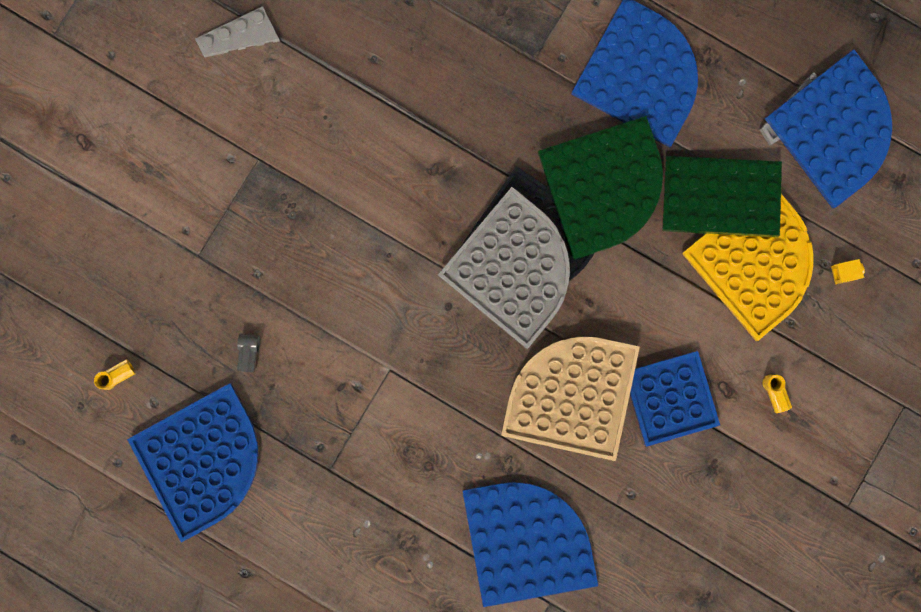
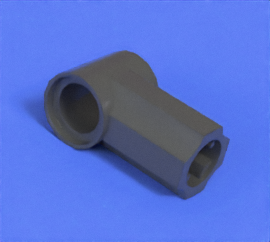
(247, 346)

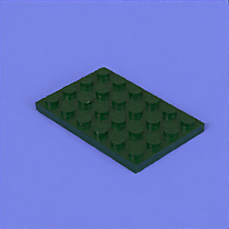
(722, 196)

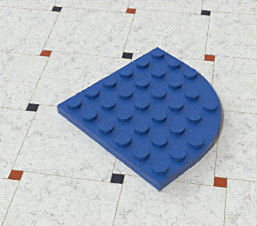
(642, 71)
(837, 128)
(200, 460)
(526, 543)

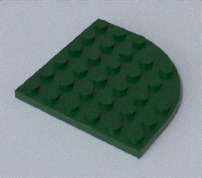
(604, 185)

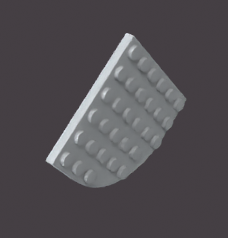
(513, 268)

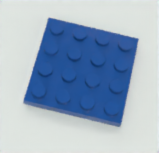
(672, 399)

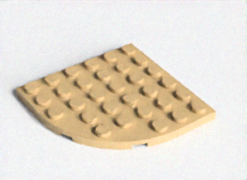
(573, 396)

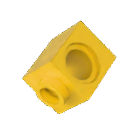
(848, 271)

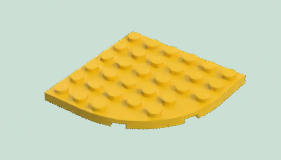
(757, 275)

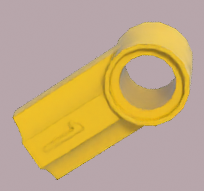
(115, 374)
(777, 395)

